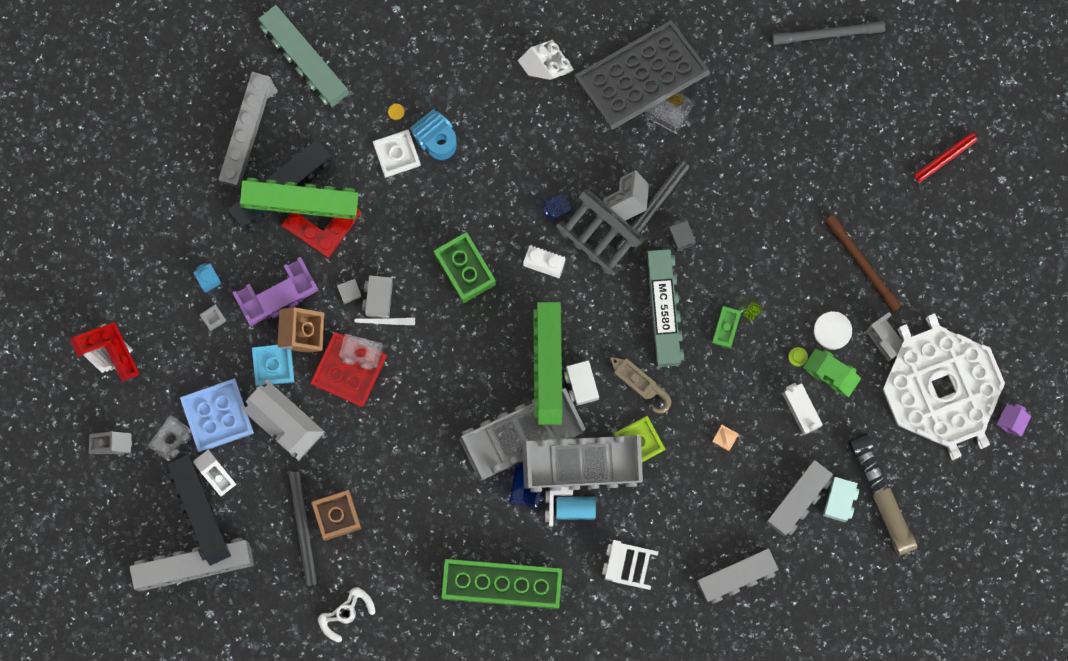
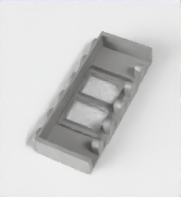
(500, 445)
(582, 463)

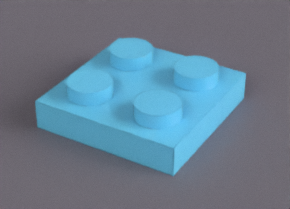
(272, 365)

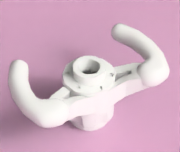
(354, 593)

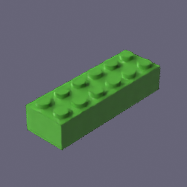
(299, 199)
(547, 363)
(501, 584)

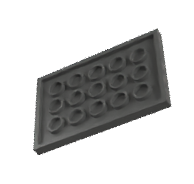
(642, 74)

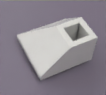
(545, 61)

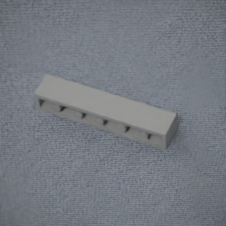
(245, 130)

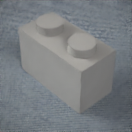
(378, 296)

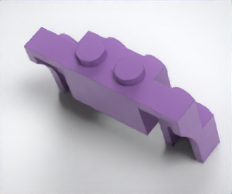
(281, 296)

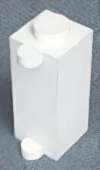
(802, 408)

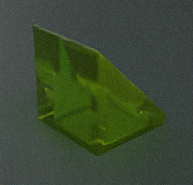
(752, 311)

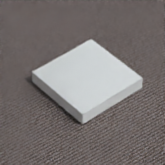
(396, 153)

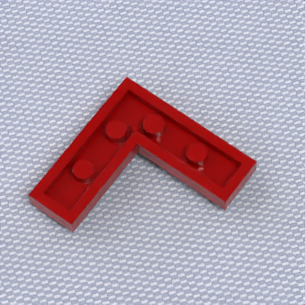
(320, 240)
(110, 338)

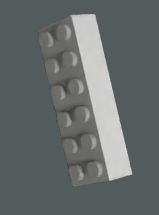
(187, 566)

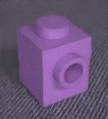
(1014, 419)

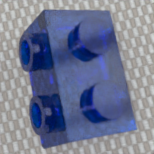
(521, 495)

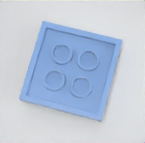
(216, 415)

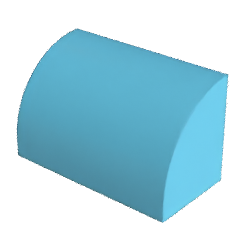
(575, 508)

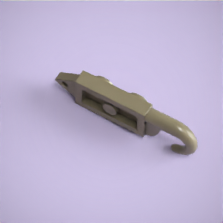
(640, 382)

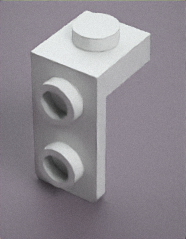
(549, 499)

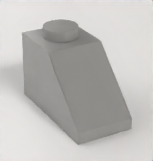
(110, 443)

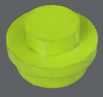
(798, 356)

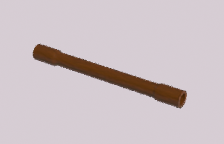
(839, 231)

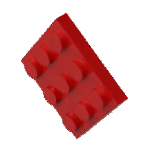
(342, 379)

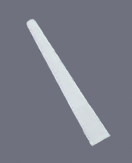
(394, 321)

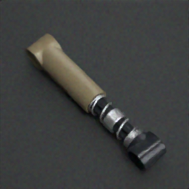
(900, 535)

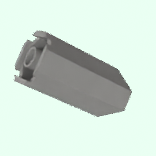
(282, 419)

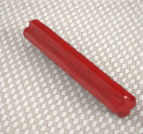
(945, 157)

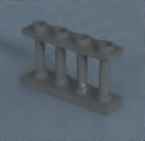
(618, 225)

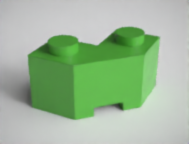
(837, 375)

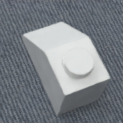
(214, 473)

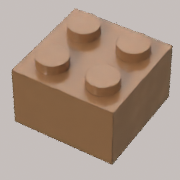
(300, 330)
(336, 515)

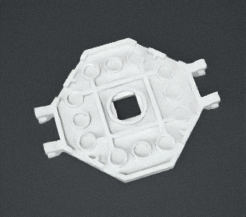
(971, 372)

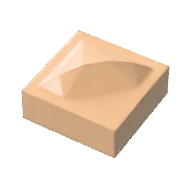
(725, 438)

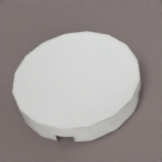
(832, 330)

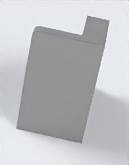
(631, 197)
(885, 337)

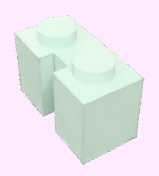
(840, 499)

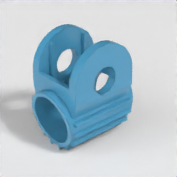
(432, 129)

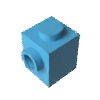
(207, 277)

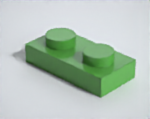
(726, 327)

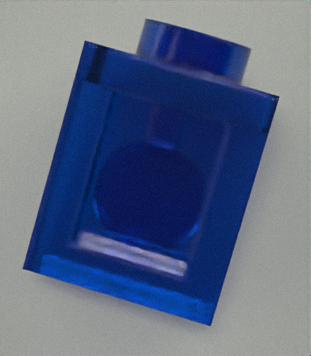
(556, 207)

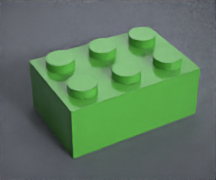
(464, 267)

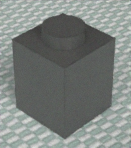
(681, 235)

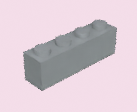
(799, 498)
(738, 575)

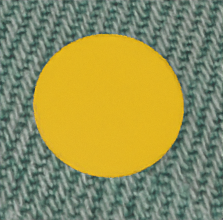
(396, 111)

